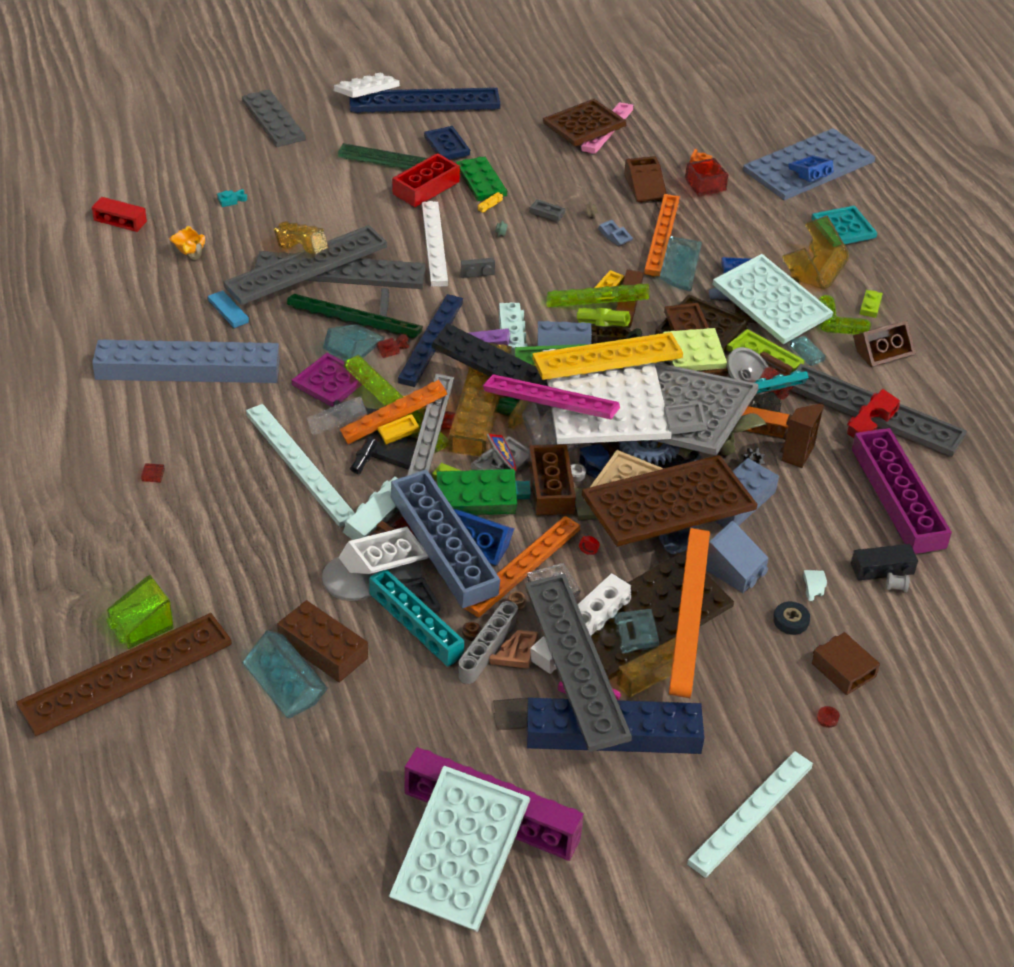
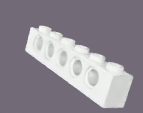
(595, 609)

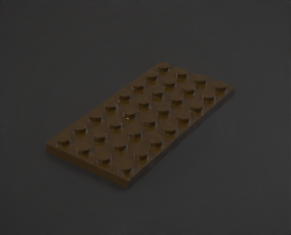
(661, 592)

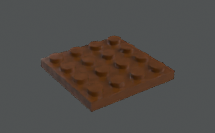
(584, 122)

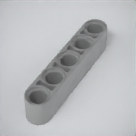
(487, 642)

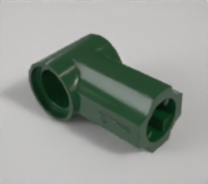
(507, 405)

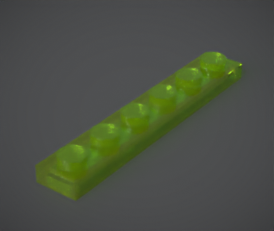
(598, 295)

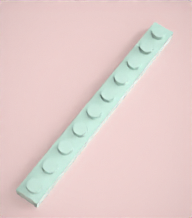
(300, 464)

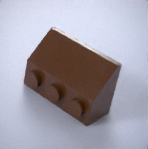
(885, 343)
(801, 434)

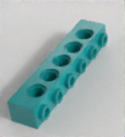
(416, 617)

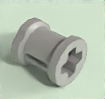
(897, 582)

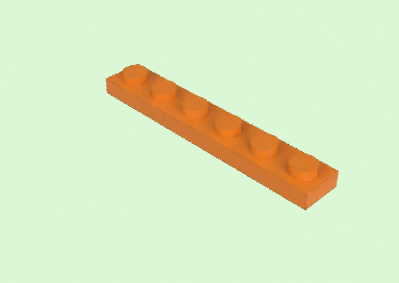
(393, 411)

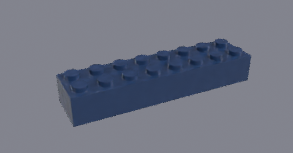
(653, 726)

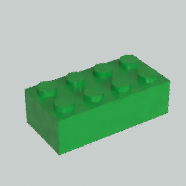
(480, 490)

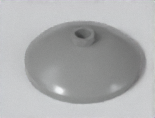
(745, 365)
(343, 584)

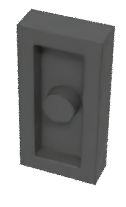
(547, 210)
(477, 267)

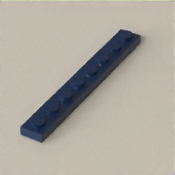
(423, 352)

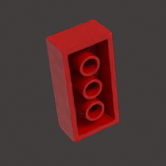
(426, 180)

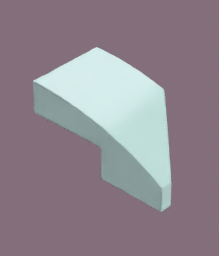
(815, 583)

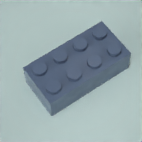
(758, 482)

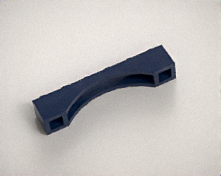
(593, 459)

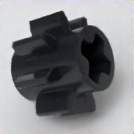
(750, 453)

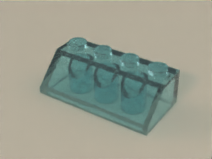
(284, 674)

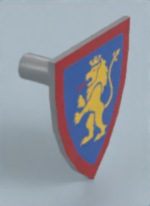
(499, 451)

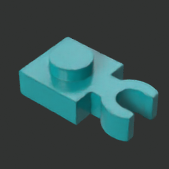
(230, 198)

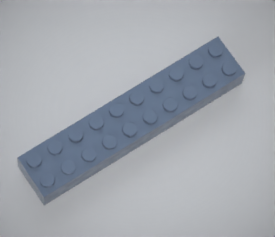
(186, 361)

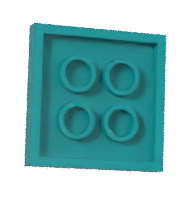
(849, 224)

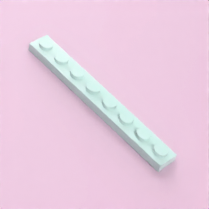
(749, 814)

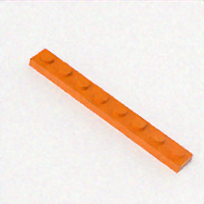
(661, 235)
(528, 561)

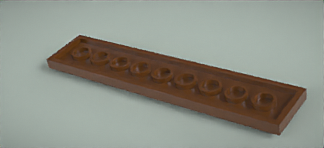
(122, 674)

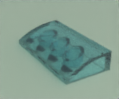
(681, 262)

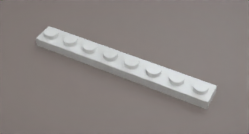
(434, 244)

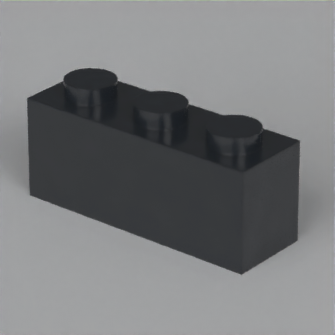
(879, 561)

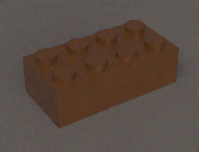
(551, 479)
(323, 641)

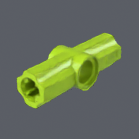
(603, 316)

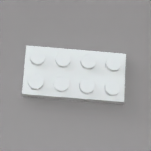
(366, 85)

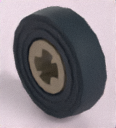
(793, 626)

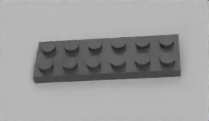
(273, 118)

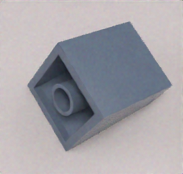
(736, 558)

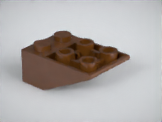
(645, 178)

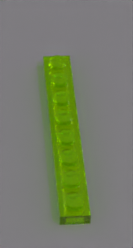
(384, 391)

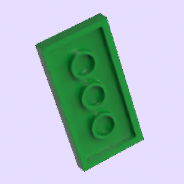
(481, 178)

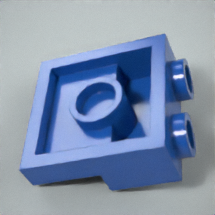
(812, 167)

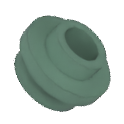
(501, 228)

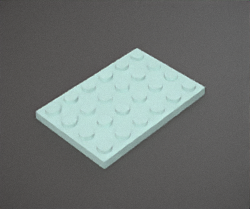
(772, 298)
(460, 848)

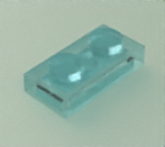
(807, 350)

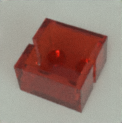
(706, 177)

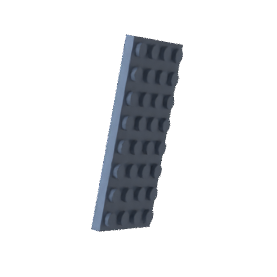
(774, 169)

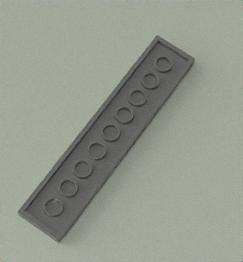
(304, 265)
(363, 272)
(905, 422)
(578, 663)

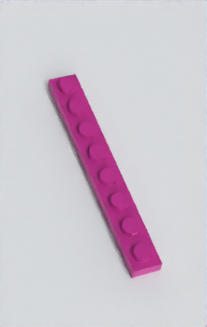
(552, 396)

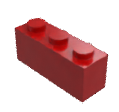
(119, 214)

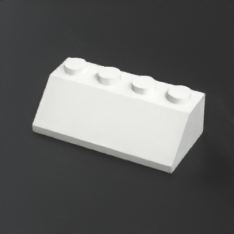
(382, 551)

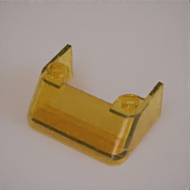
(828, 257)

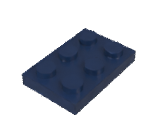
(447, 142)

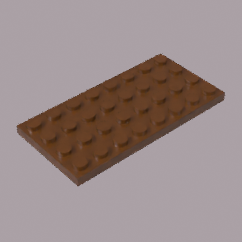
(668, 500)

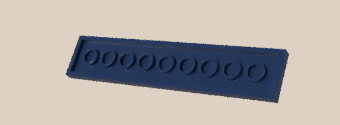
(427, 99)

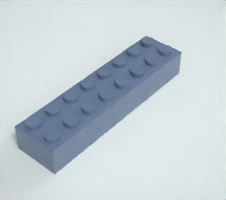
(445, 538)

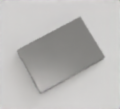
(519, 452)

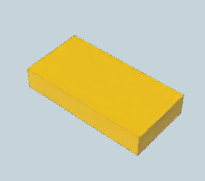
(398, 429)

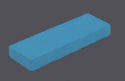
(228, 309)

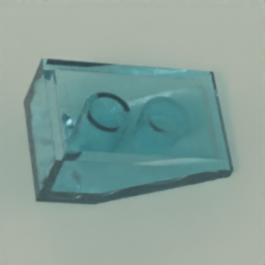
(350, 341)

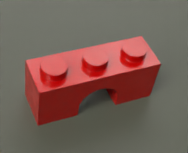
(880, 405)

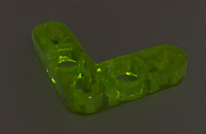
(835, 324)

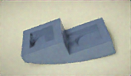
(615, 234)

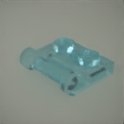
(643, 627)

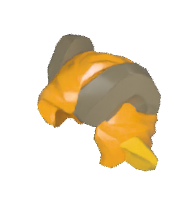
(189, 242)

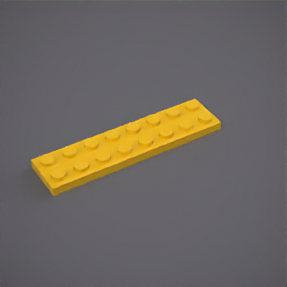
(607, 355)

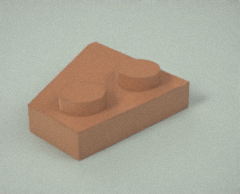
(516, 650)

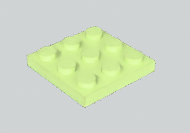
(700, 350)

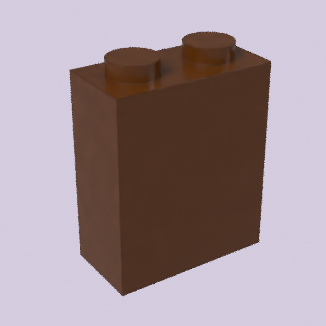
(845, 663)

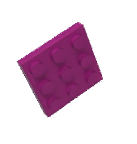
(327, 380)

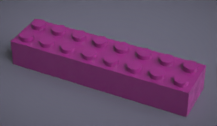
(901, 491)
(545, 821)

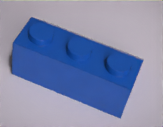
(489, 535)

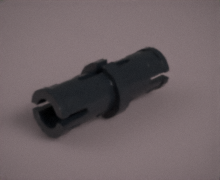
(363, 455)

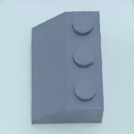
(563, 333)

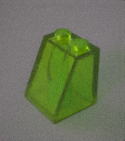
(141, 614)

